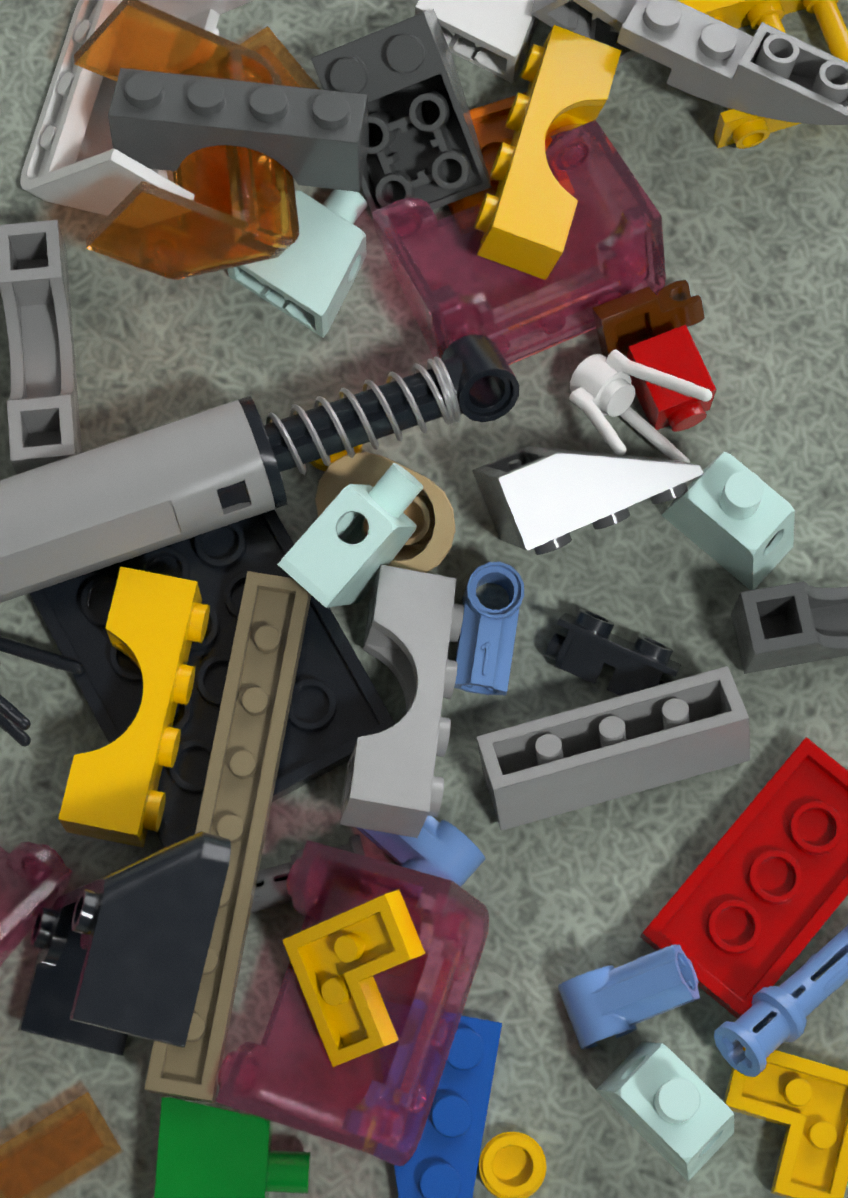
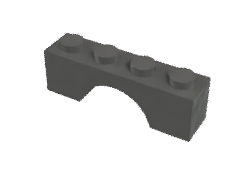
(306, 130)
(790, 625)

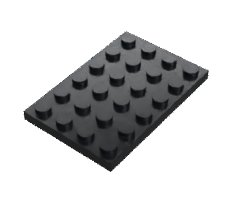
(331, 691)

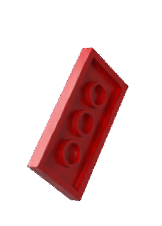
(764, 883)

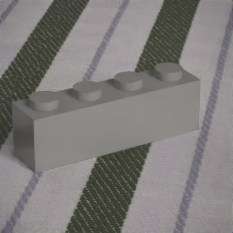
(615, 748)

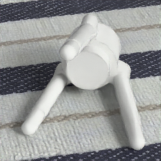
(604, 388)

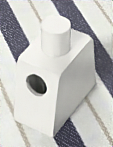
(486, 31)

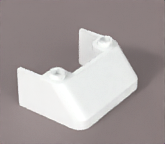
(72, 144)

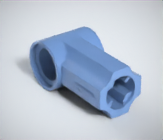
(487, 634)
(437, 851)
(618, 998)

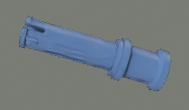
(781, 1011)

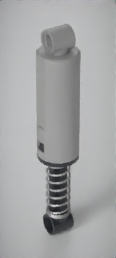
(219, 467)

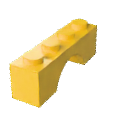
(531, 211)
(115, 788)

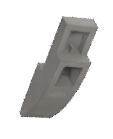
(755, 75)

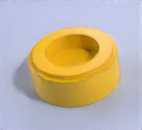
(512, 1165)

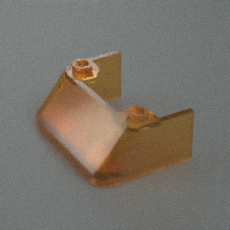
(242, 197)

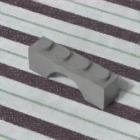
(41, 345)
(392, 772)

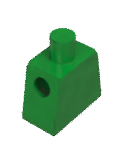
(222, 1155)

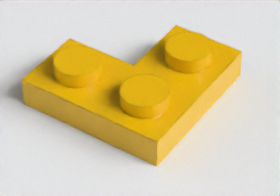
(337, 971)
(814, 1108)

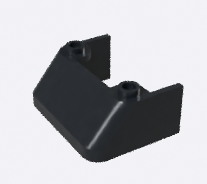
(128, 949)

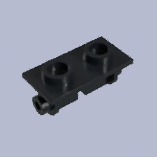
(592, 644)

